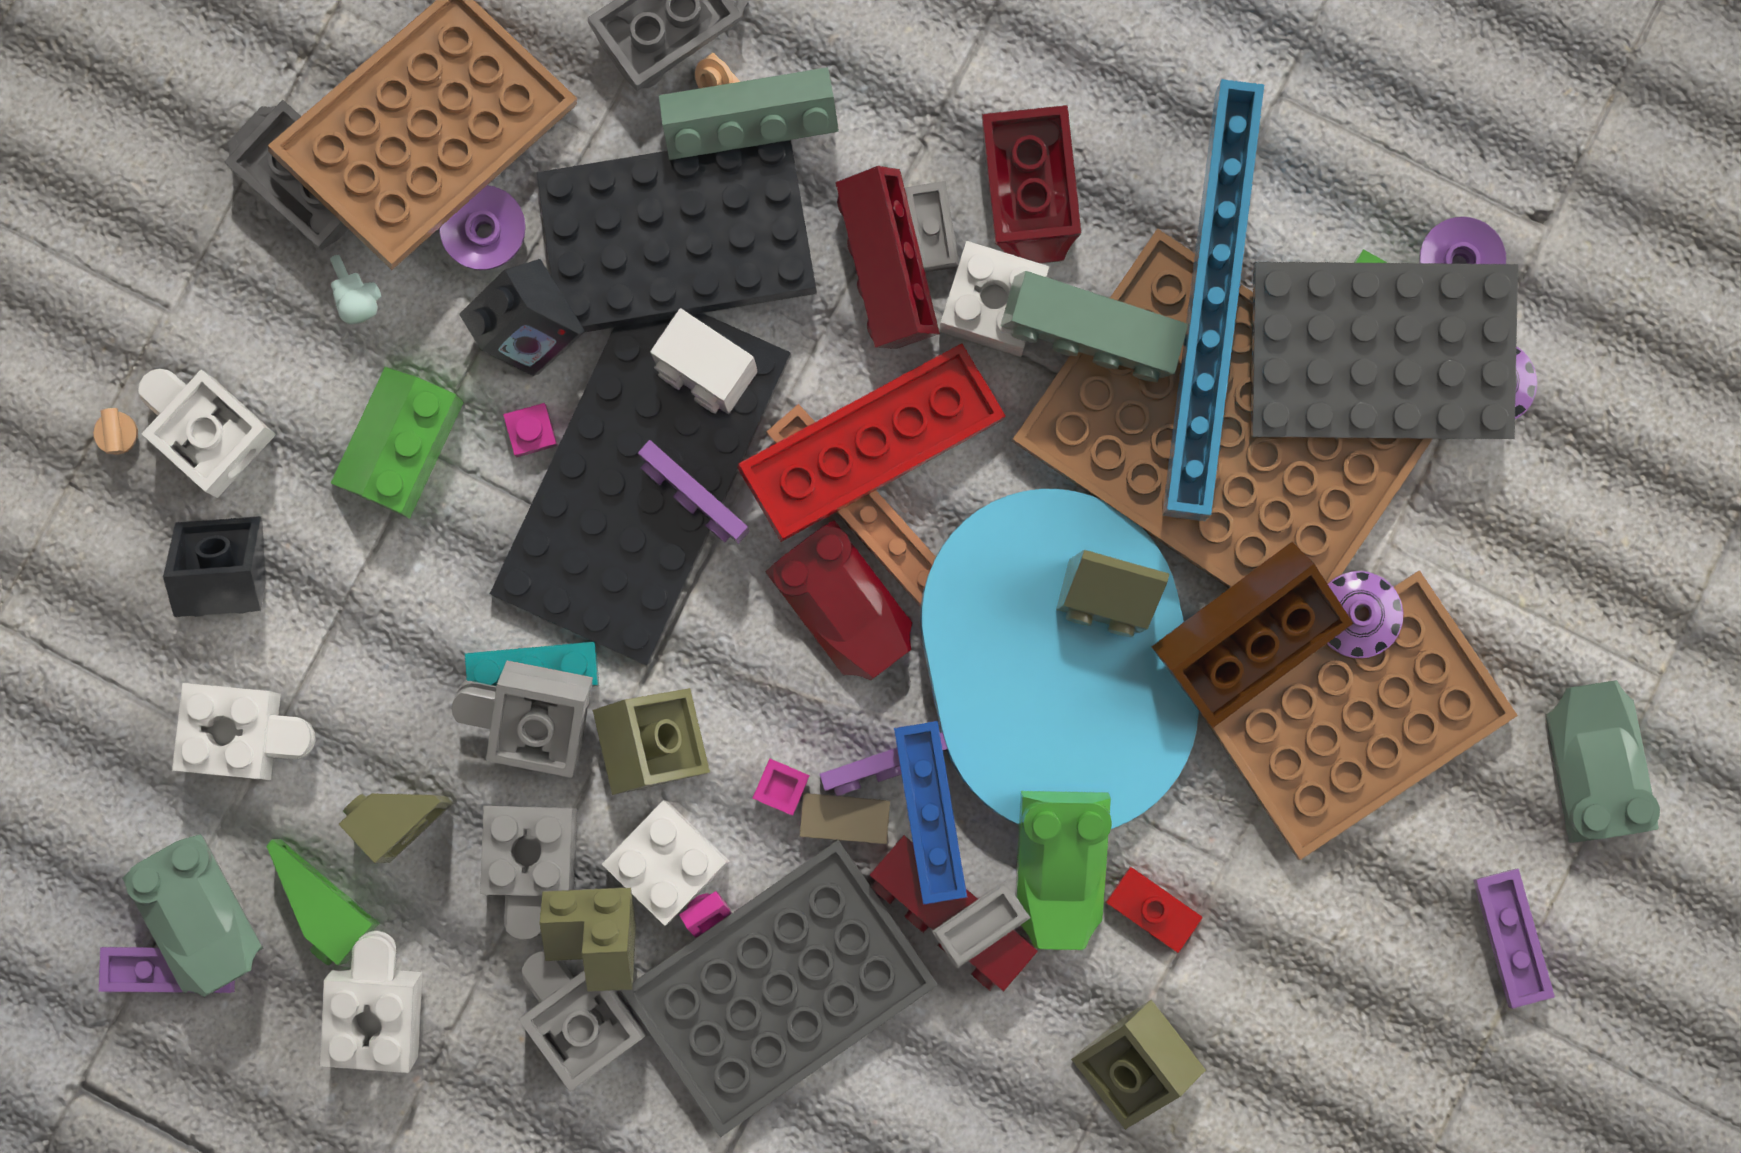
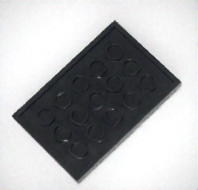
(683, 233)

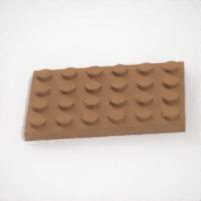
(422, 127)
(1362, 730)

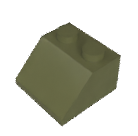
(1111, 593)
(650, 740)
(390, 822)
(1139, 1065)

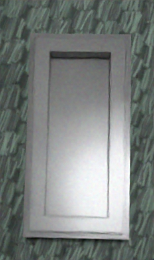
(981, 924)

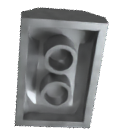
(656, 35)
(272, 181)

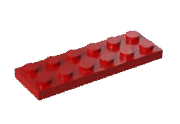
(871, 442)

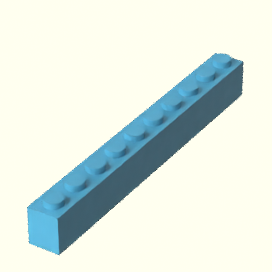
(1213, 300)

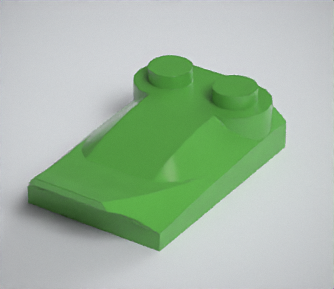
(1062, 865)

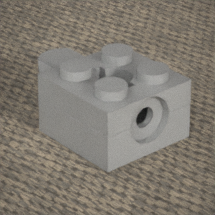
(525, 734)
(523, 856)
(572, 1026)

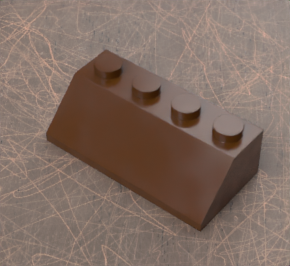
(1253, 634)

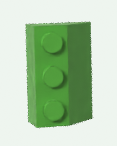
(397, 441)

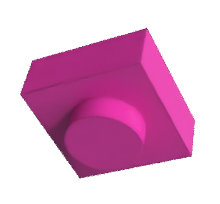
(530, 430)
(781, 787)
(704, 913)

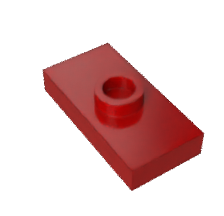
(1153, 909)

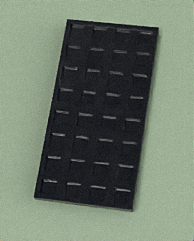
(602, 538)

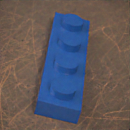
(930, 812)

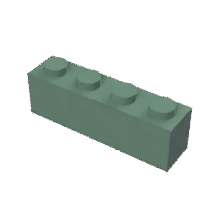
(748, 113)
(1094, 326)

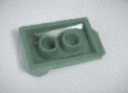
(1601, 764)
(193, 915)

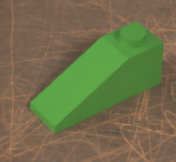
(322, 909)

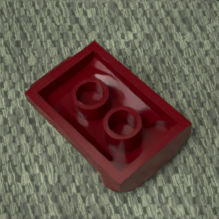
(1032, 182)
(843, 603)

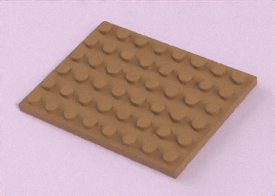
(1116, 439)

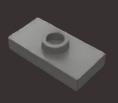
(933, 225)

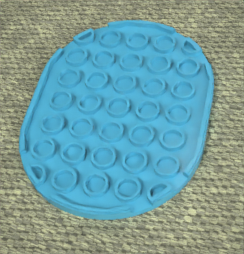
(1041, 696)

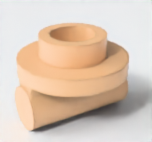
(713, 72)
(115, 432)

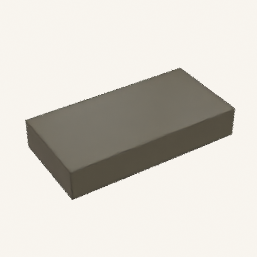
(845, 818)

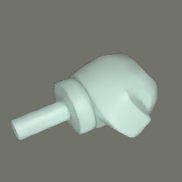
(352, 297)

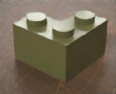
(594, 928)

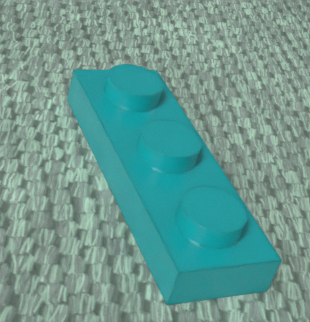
(570, 658)

